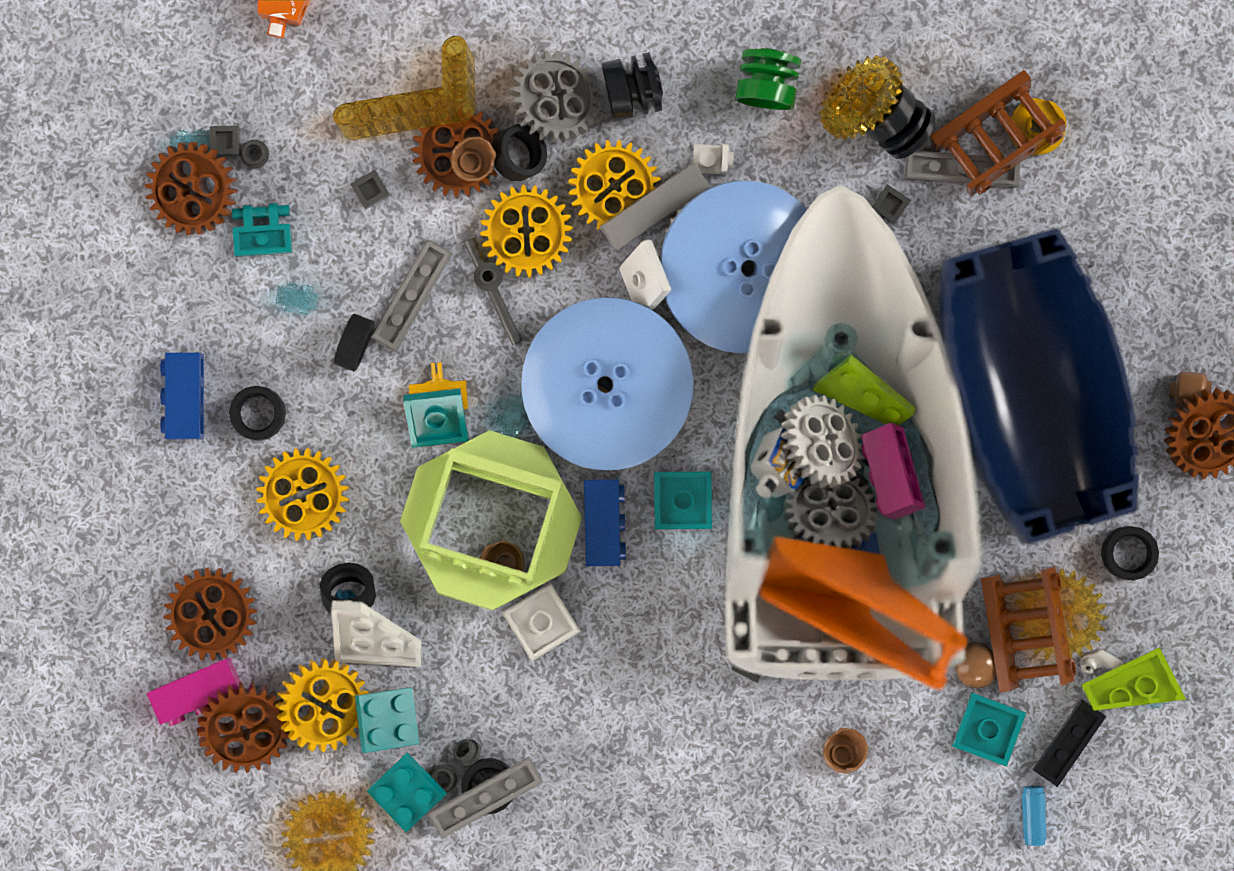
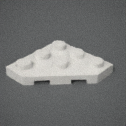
(371, 638)

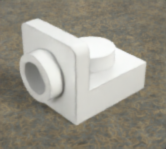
(713, 159)

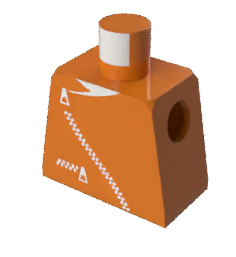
(282, 13)

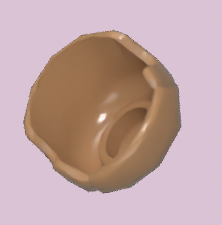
(473, 159)
(513, 555)
(978, 667)
(845, 750)

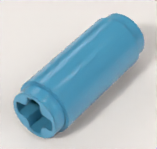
(1034, 815)

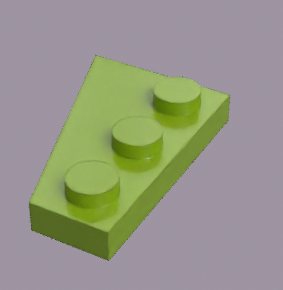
(865, 392)
(1134, 684)

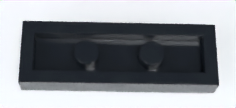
(1069, 743)

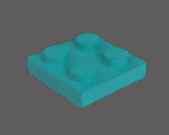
(436, 417)
(683, 500)
(387, 720)
(988, 729)
(406, 792)

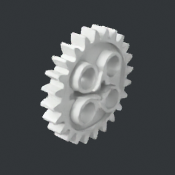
(822, 441)

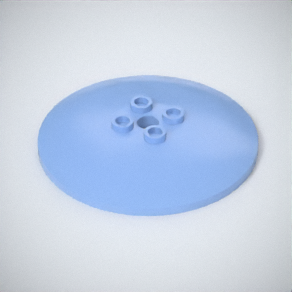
(706, 255)
(648, 375)

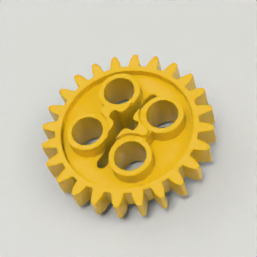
(598, 166)
(552, 229)
(293, 470)
(309, 728)

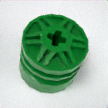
(768, 75)

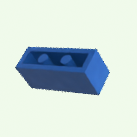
(183, 396)
(604, 522)

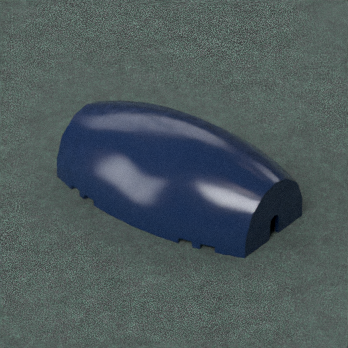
(1040, 386)

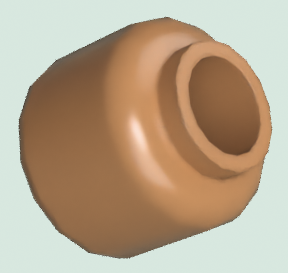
(1186, 385)

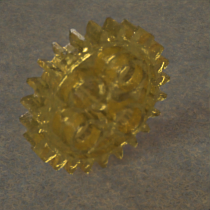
(860, 97)
(1083, 602)
(323, 812)

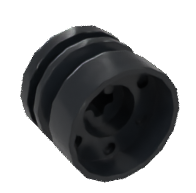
(632, 86)
(905, 127)

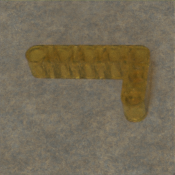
(414, 109)

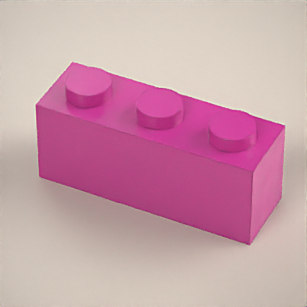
(892, 471)
(192, 692)

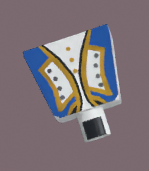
(774, 468)

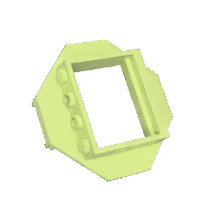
(504, 462)

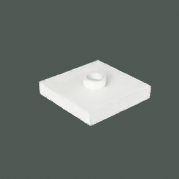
(645, 276)
(541, 621)

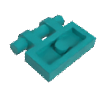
(262, 239)

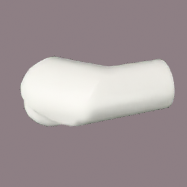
(1099, 659)

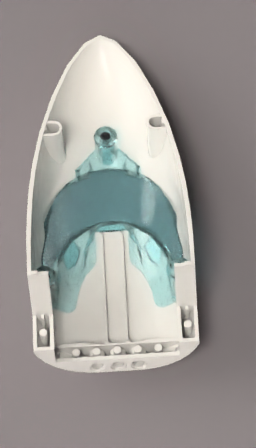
(830, 297)

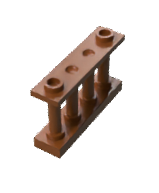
(994, 106)
(1005, 646)

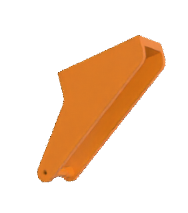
(834, 593)

